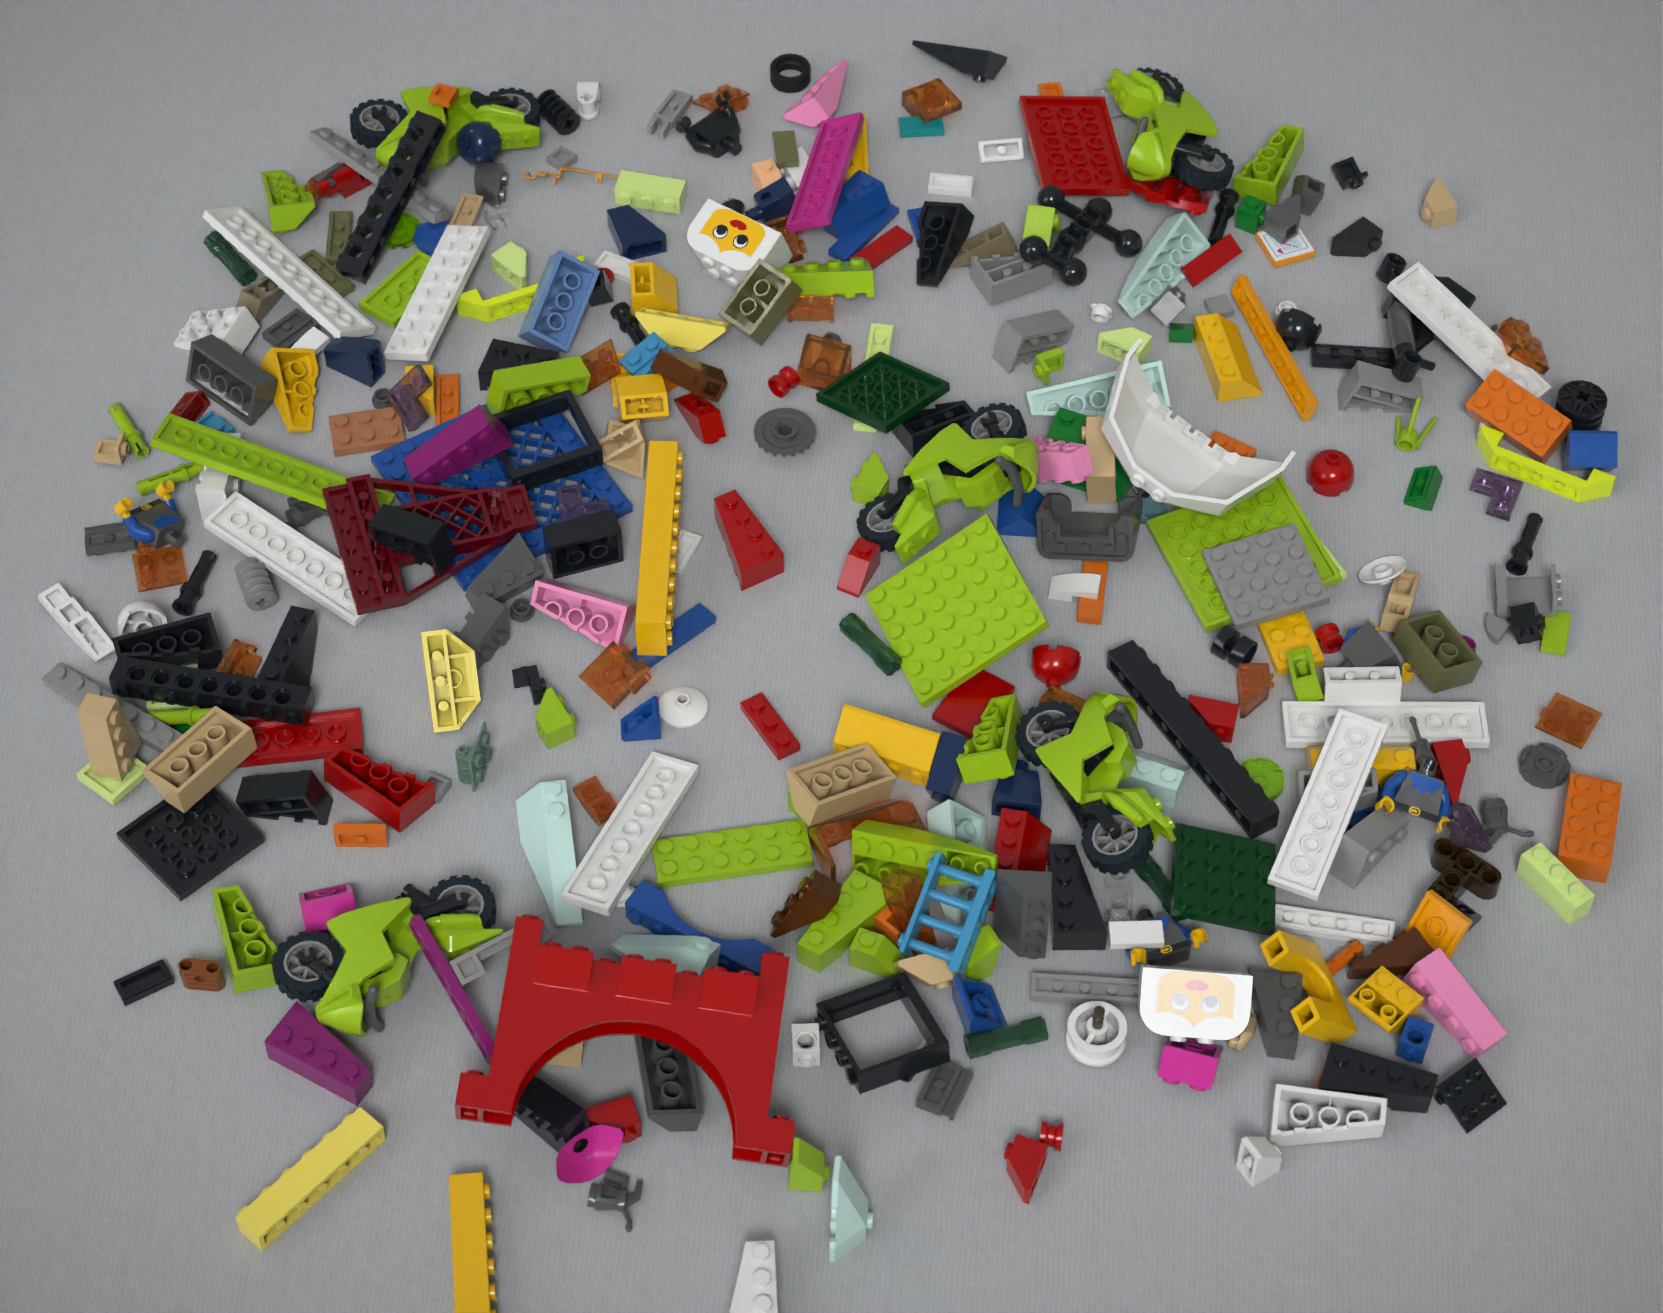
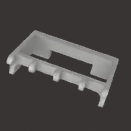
(469, 966)

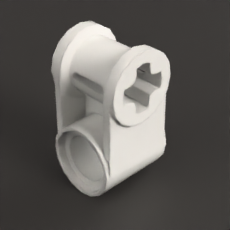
(588, 98)

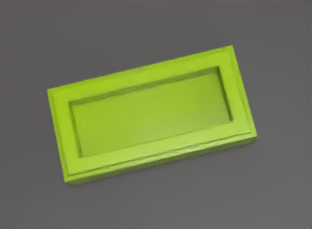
(1556, 633)

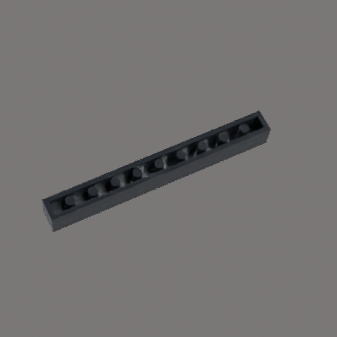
(1193, 739)

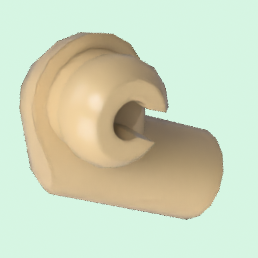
(1248, 1033)

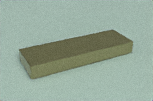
(338, 232)
(327, 273)

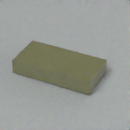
(785, 149)

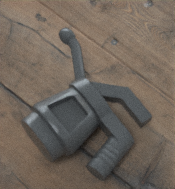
(302, 512)
(1421, 746)
(1495, 816)
(607, 1197)

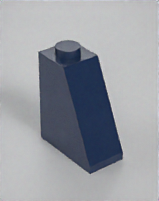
(634, 233)
(356, 358)
(945, 773)

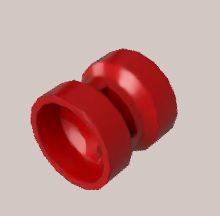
(784, 381)

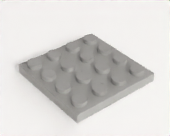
(1265, 577)

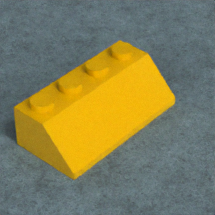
(1225, 358)
(901, 746)
(1387, 763)

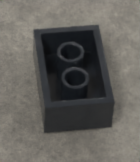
(583, 543)

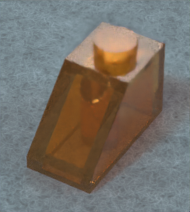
(1253, 686)

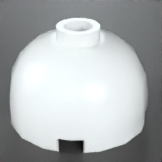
(139, 616)

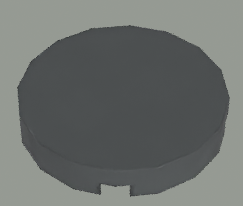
(1544, 766)

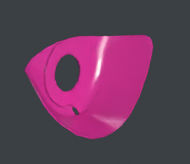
(601, 1149)

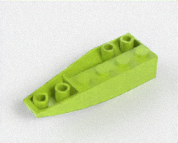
(887, 847)

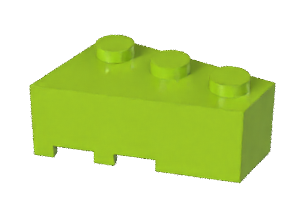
(1043, 223)

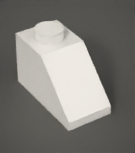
(1258, 1159)

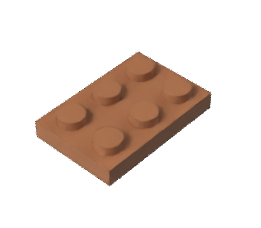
(365, 431)

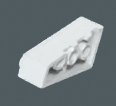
(215, 488)
(1323, 1116)
(756, 1280)

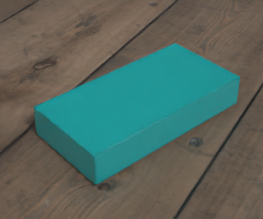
(916, 127)

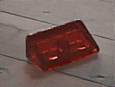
(191, 406)

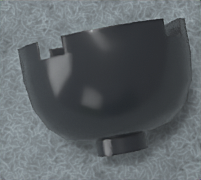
(1297, 329)

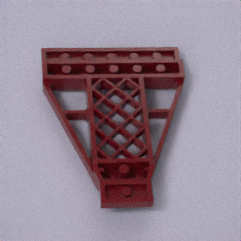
(374, 568)

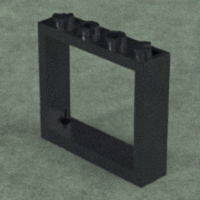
(558, 466)
(869, 998)

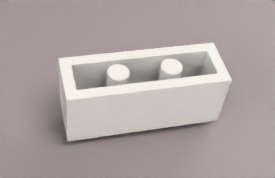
(1362, 684)

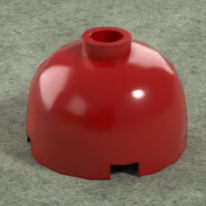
(1330, 473)
(1055, 666)

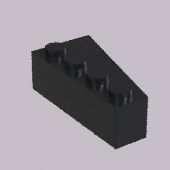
(552, 1115)

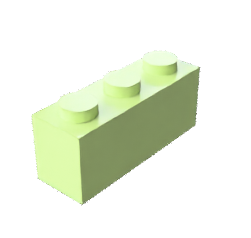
(650, 192)
(1555, 884)

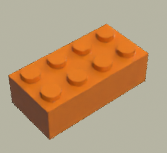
(1520, 415)
(1588, 826)

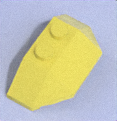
(680, 329)
(449, 679)

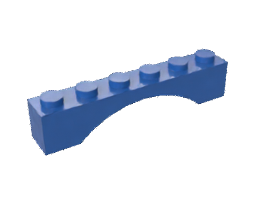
(651, 909)

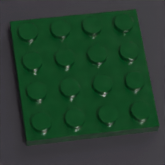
(883, 392)
(1222, 879)

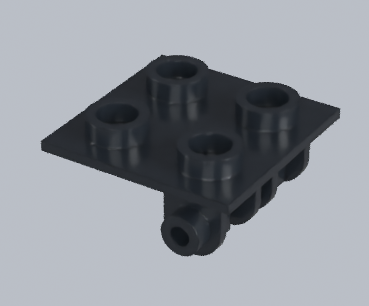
(1470, 1095)

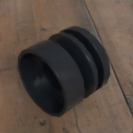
(1583, 404)

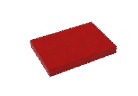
(967, 702)

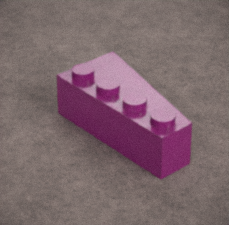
(458, 447)
(316, 1054)

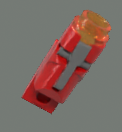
(336, 179)

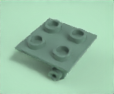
(473, 760)

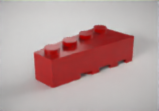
(747, 542)
(376, 787)

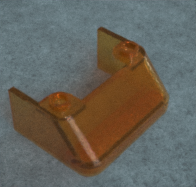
(840, 828)

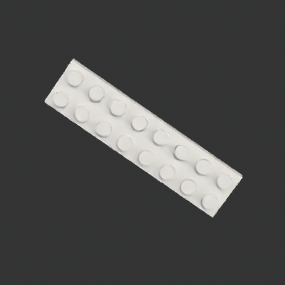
(437, 293)
(1461, 328)
(285, 553)
(1310, 721)
(1327, 804)
(629, 833)

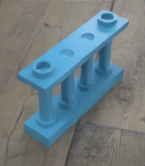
(967, 933)

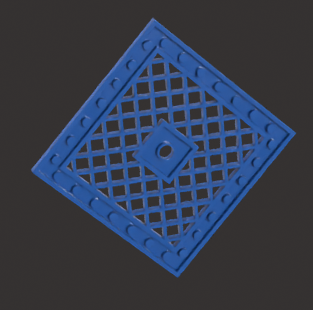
(563, 439)

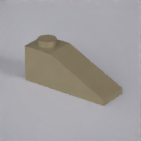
(985, 244)
(260, 297)

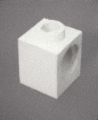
(805, 1035)

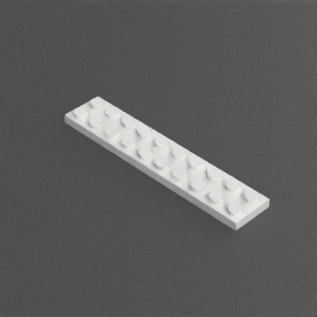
(289, 272)

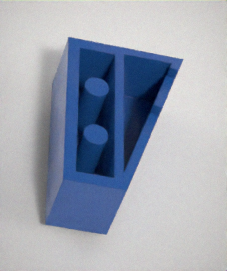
(858, 201)

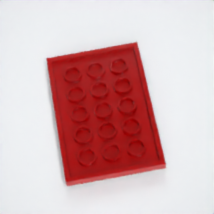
(1074, 144)

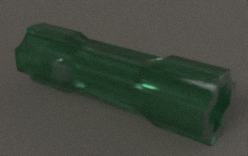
(230, 258)
(882, 655)
(1151, 874)
(986, 1042)

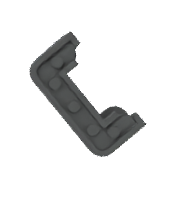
(1087, 534)

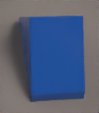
(428, 236)
(642, 722)

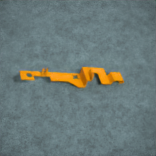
(561, 173)

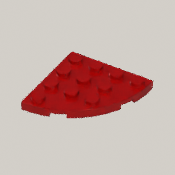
(1173, 193)

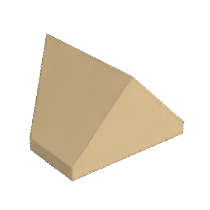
(625, 449)

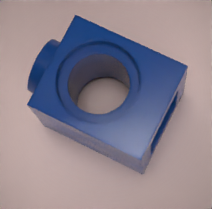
(1418, 1031)

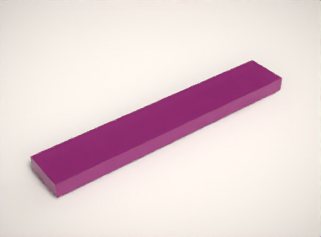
(452, 987)

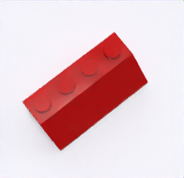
(1021, 843)

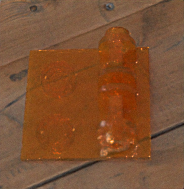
(737, 101)
(601, 364)
(158, 567)
(1568, 720)

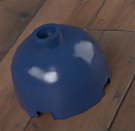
(478, 142)

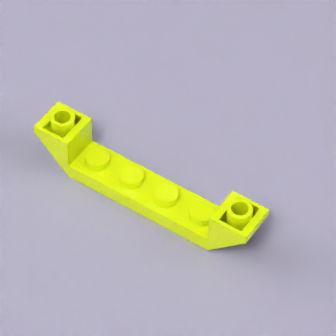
(472, 306)
(1549, 478)

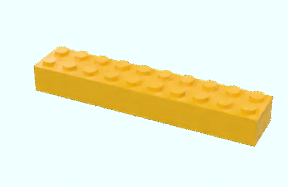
(658, 549)

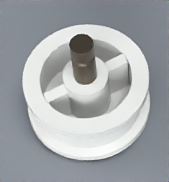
(1096, 1033)

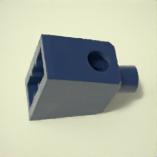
(772, 201)
(1019, 792)

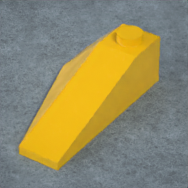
(295, 385)

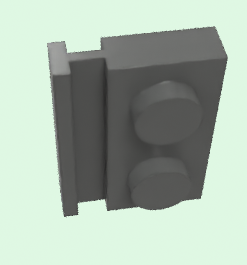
(288, 329)
(107, 539)
(944, 1090)

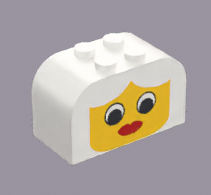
(733, 243)
(1194, 1002)

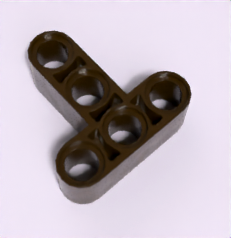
(1451, 863)

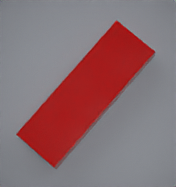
(885, 246)
(1211, 260)

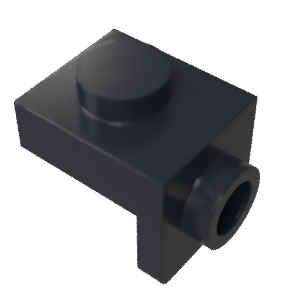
(1349, 174)
(529, 677)

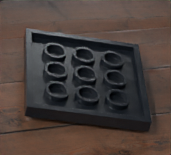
(192, 845)

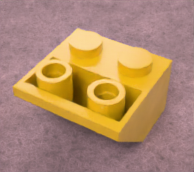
(653, 288)
(641, 398)
(1387, 1000)

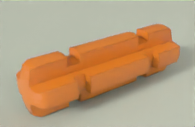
(1344, 957)

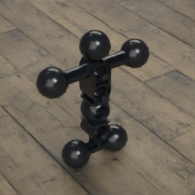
(1074, 238)

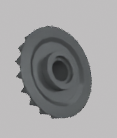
(784, 431)

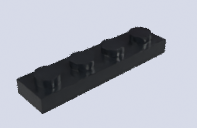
(1346, 356)

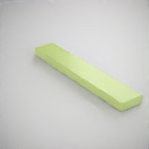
(879, 340)

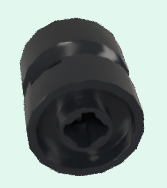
(1233, 647)

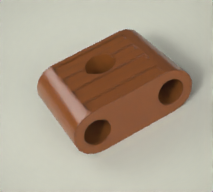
(201, 974)

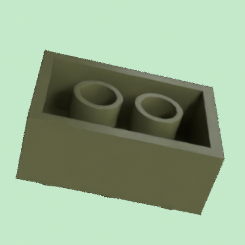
(760, 301)
(1436, 651)

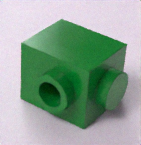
(1250, 214)

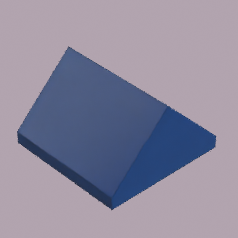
(1591, 450)
(1019, 520)
(976, 1005)

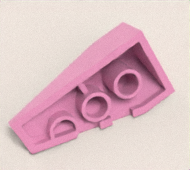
(819, 100)

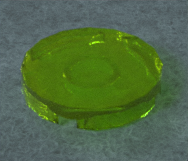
(403, 232)
(1266, 774)

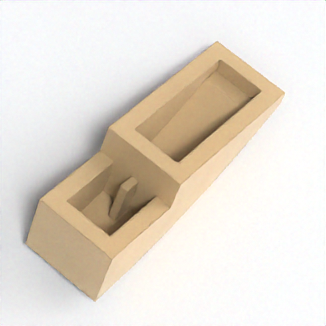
(1400, 600)

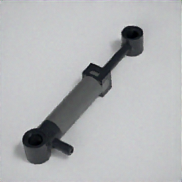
(1400, 324)

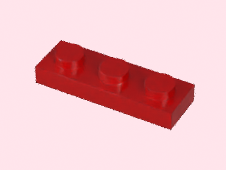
(770, 726)

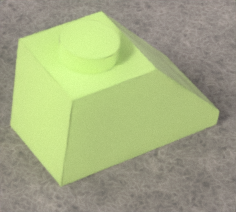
(511, 264)
(1120, 341)

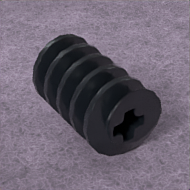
(558, 112)

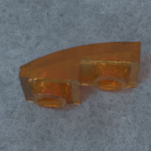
(595, 800)

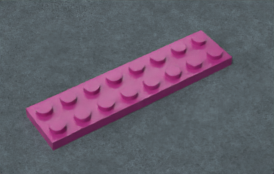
(825, 173)

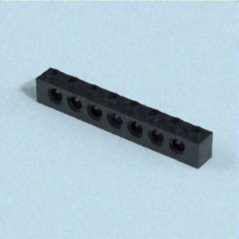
(402, 189)
(209, 688)

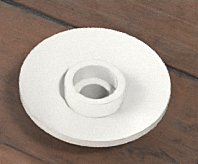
(1382, 570)
(683, 714)

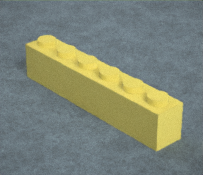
(310, 1178)

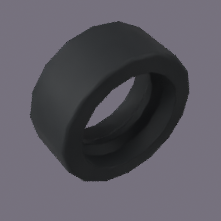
(790, 62)

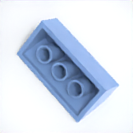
(559, 302)

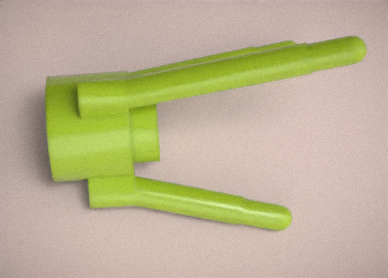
(1408, 439)

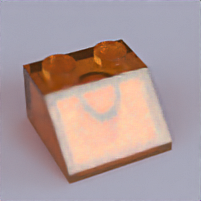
(823, 362)

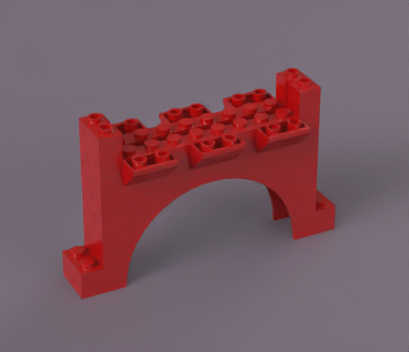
(566, 998)

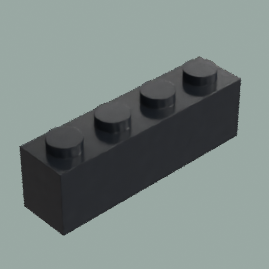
(293, 649)

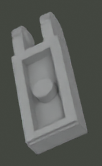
(669, 112)

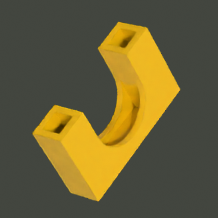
(1324, 1011)

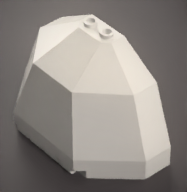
(1168, 458)

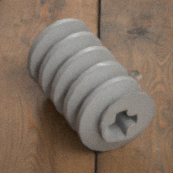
(255, 584)

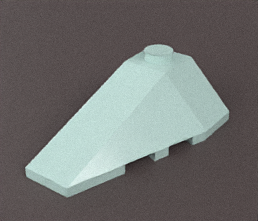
(687, 952)
(849, 1212)

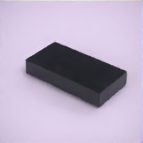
(143, 982)

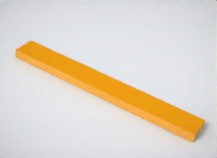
(1274, 348)

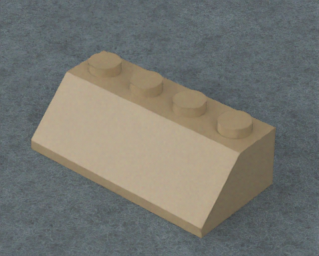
(200, 758)
(839, 784)

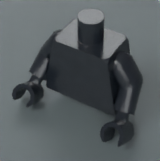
(714, 133)

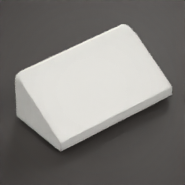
(1000, 150)

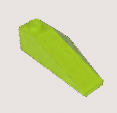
(285, 201)

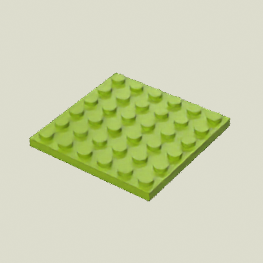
(1186, 533)
(956, 610)

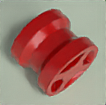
(1329, 638)
(1052, 1134)

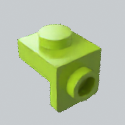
(1047, 363)

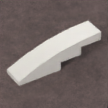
(76, 622)

